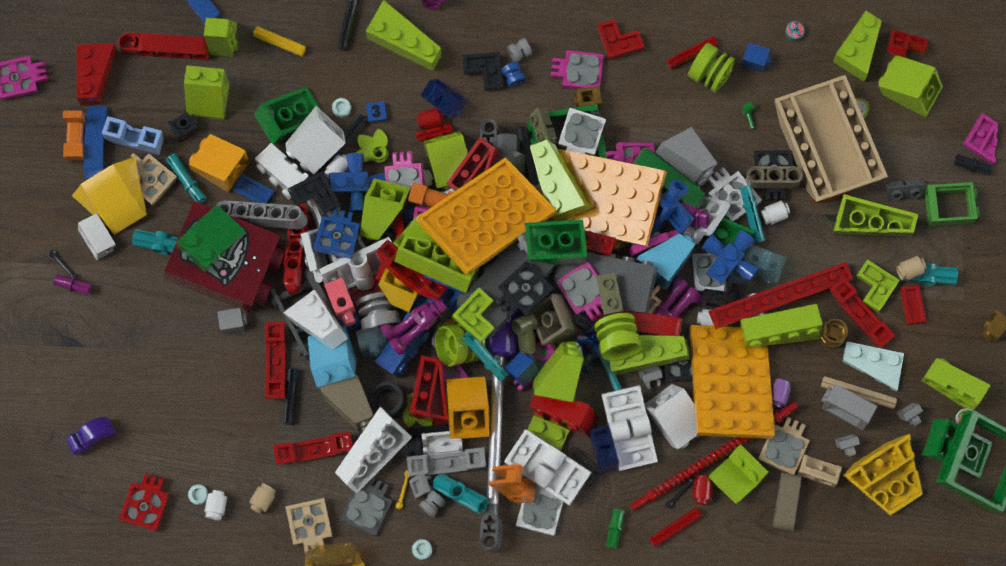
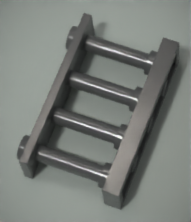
(309, 282)

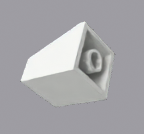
(315, 141)
(673, 415)

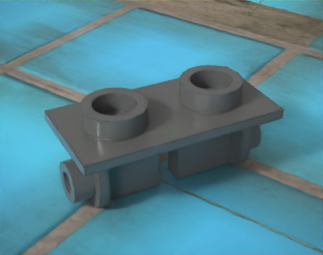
(913, 189)

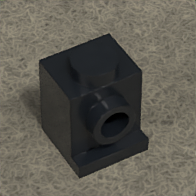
(184, 132)

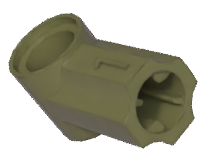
(524, 329)

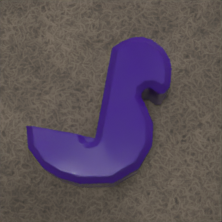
(90, 434)

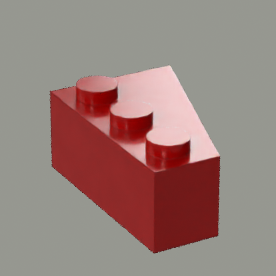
(93, 68)
(477, 161)
(428, 394)
(572, 415)

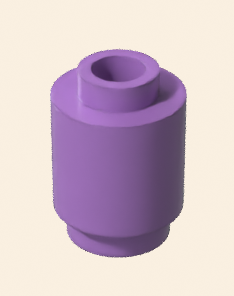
(780, 393)

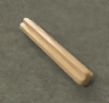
(871, 396)

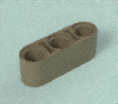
(781, 171)
(786, 502)

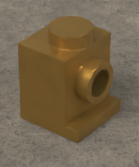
(591, 93)
(994, 327)

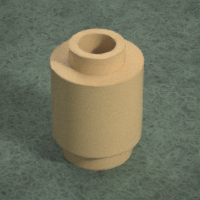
(911, 268)
(262, 498)

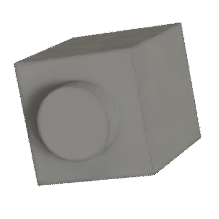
(232, 321)

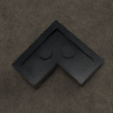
(485, 63)
(317, 189)
(732, 292)

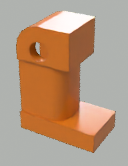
(74, 146)
(425, 197)
(512, 485)

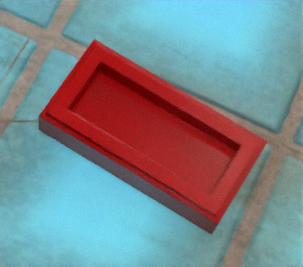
(912, 304)

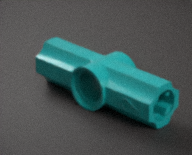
(158, 242)
(936, 275)
(467, 498)

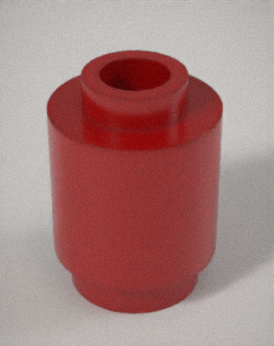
(430, 118)
(702, 490)

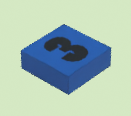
(376, 112)

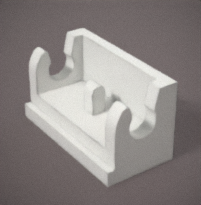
(96, 236)
(440, 443)

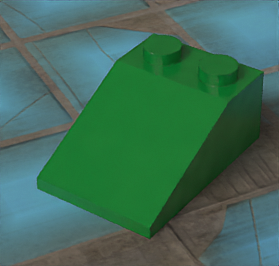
(285, 114)
(210, 238)
(556, 242)
(939, 443)

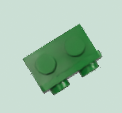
(728, 230)

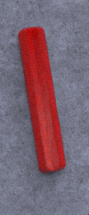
(690, 53)
(675, 527)

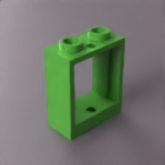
(932, 208)

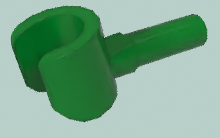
(747, 109)

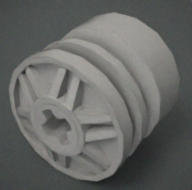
(377, 311)

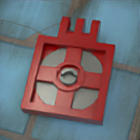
(145, 504)

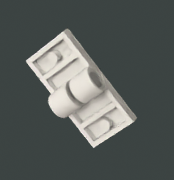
(355, 271)
(629, 427)
(548, 467)

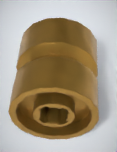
(833, 333)

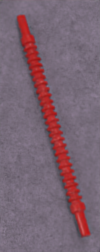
(651, 495)

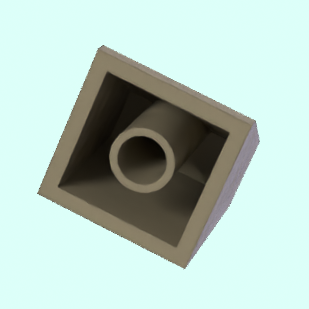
(555, 320)
(349, 401)

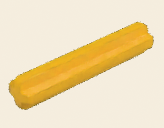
(279, 41)

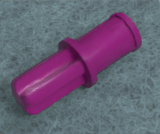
(72, 284)

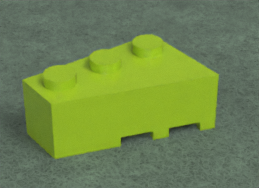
(955, 384)

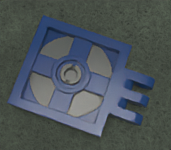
(337, 235)

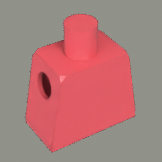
(340, 296)

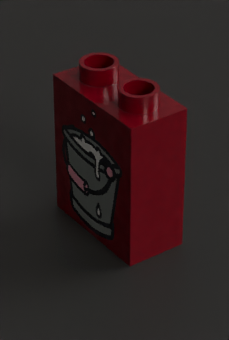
(237, 273)

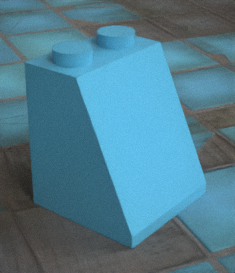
(669, 258)
(329, 364)

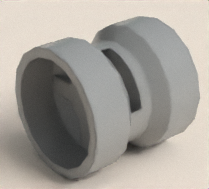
(519, 50)
(428, 506)

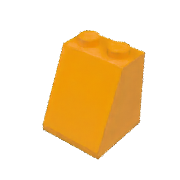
(219, 162)
(467, 407)

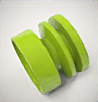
(711, 67)
(618, 336)
(452, 348)

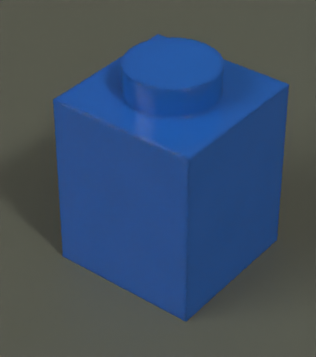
(756, 57)
(522, 368)

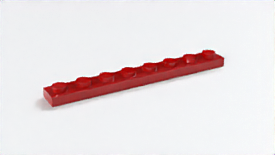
(779, 296)

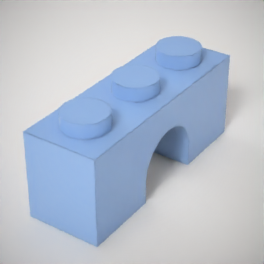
(143, 139)

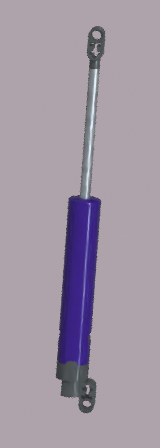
(504, 347)

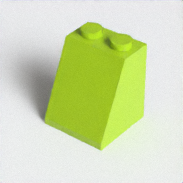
(911, 84)
(206, 92)
(445, 156)
(381, 207)
(560, 373)

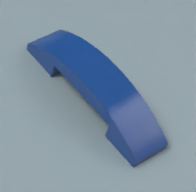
(94, 141)

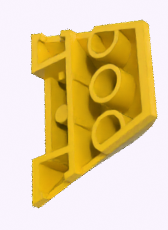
(114, 195)
(888, 475)

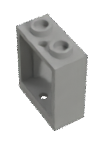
(848, 406)

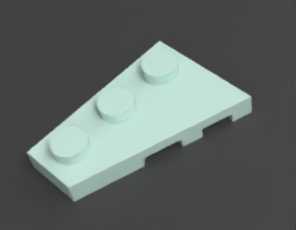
(876, 362)

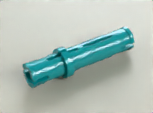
(189, 183)
(749, 205)
(490, 362)

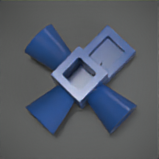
(354, 182)
(671, 209)
(730, 258)

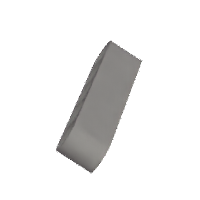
(270, 212)

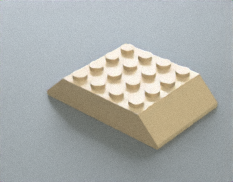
(829, 139)

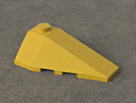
(396, 292)

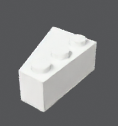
(279, 169)
(317, 320)

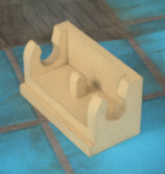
(819, 471)

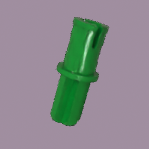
(615, 528)

